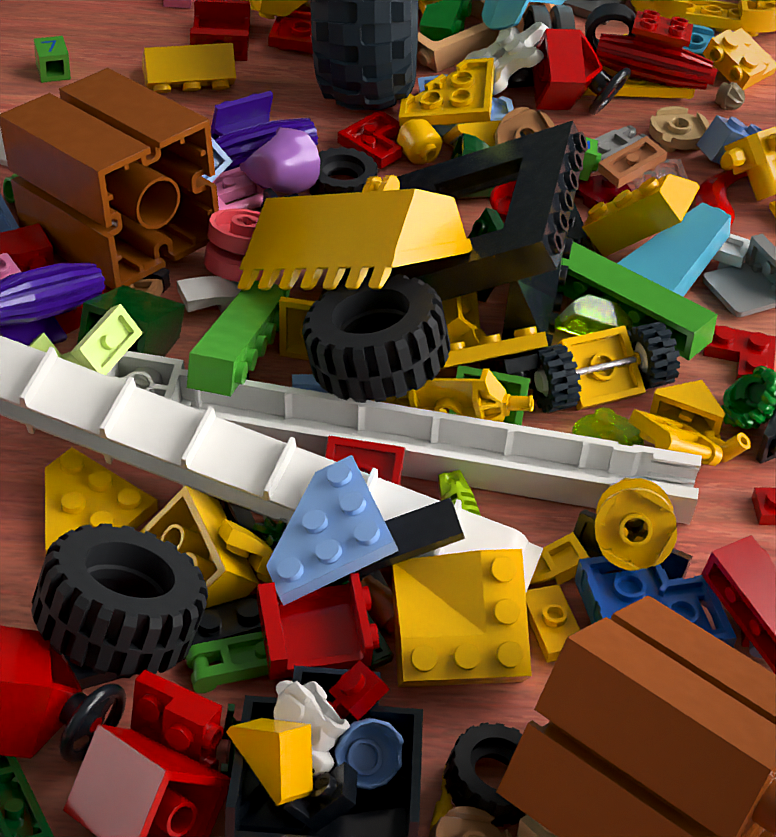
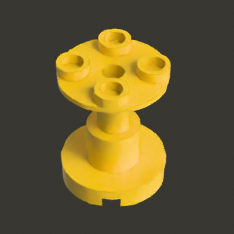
(635, 524)

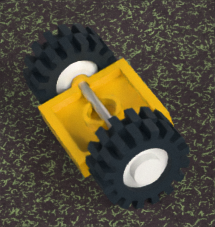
(604, 367)

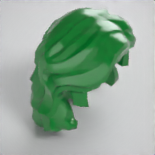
(751, 399)

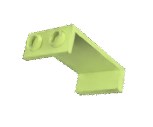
(102, 344)

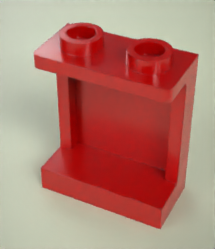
(222, 23)
(318, 629)

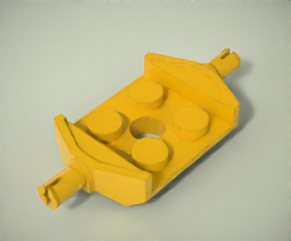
(466, 397)

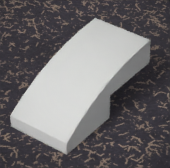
(207, 292)

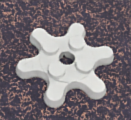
(516, 52)

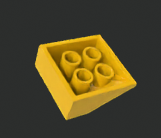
(461, 619)

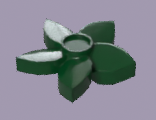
(272, 529)

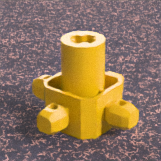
(757, 158)

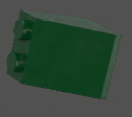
(154, 315)

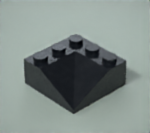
(535, 299)

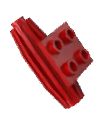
(657, 53)

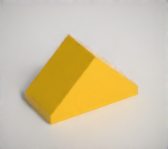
(689, 404)
(278, 756)

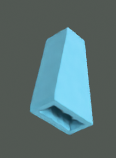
(682, 251)

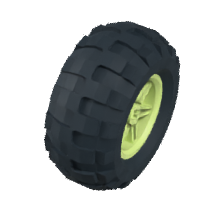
(365, 51)

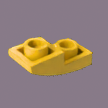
(242, 542)

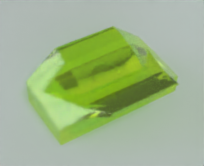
(592, 315)

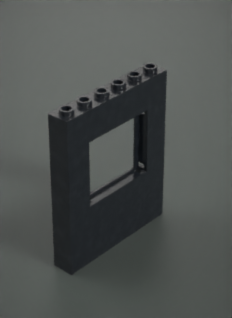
(537, 219)

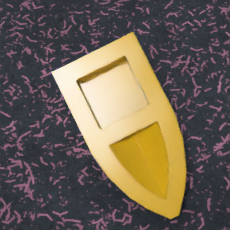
(559, 560)

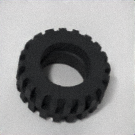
(376, 340)
(119, 600)

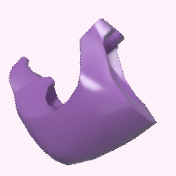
(285, 162)

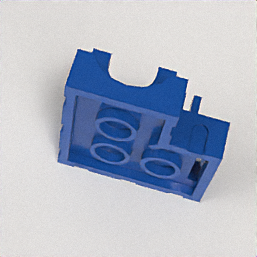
(610, 592)

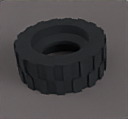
(343, 162)
(465, 786)

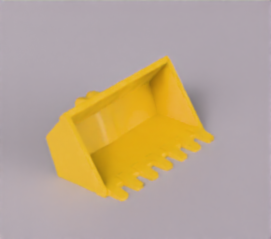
(352, 231)

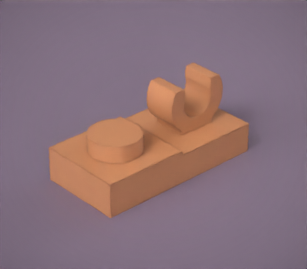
(632, 161)

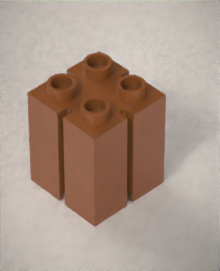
(112, 174)
(650, 734)

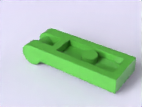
(240, 659)

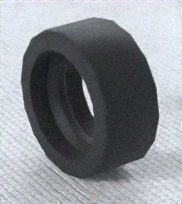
(604, 13)

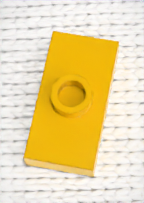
(550, 619)

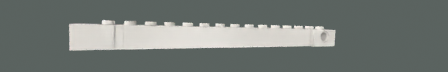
(485, 451)

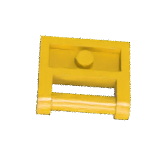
(675, 436)

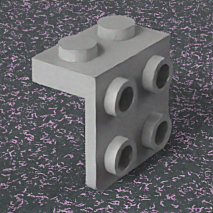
(751, 286)

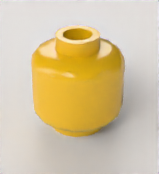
(419, 141)

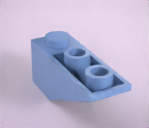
(721, 133)

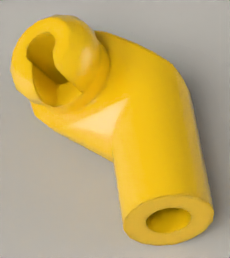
(731, 447)

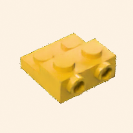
(739, 58)

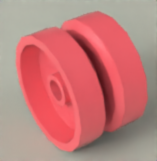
(229, 239)

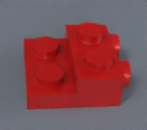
(177, 718)

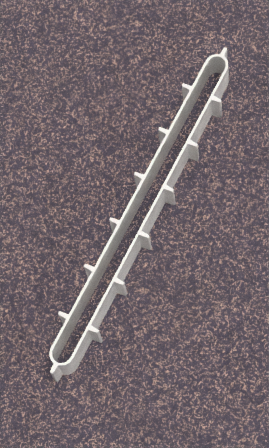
(200, 447)

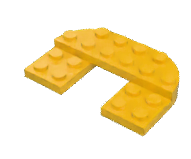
(750, 15)

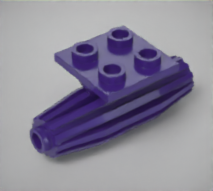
(245, 126)
(37, 295)

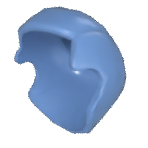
(372, 750)

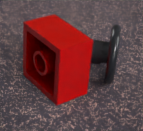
(570, 70)
(43, 695)

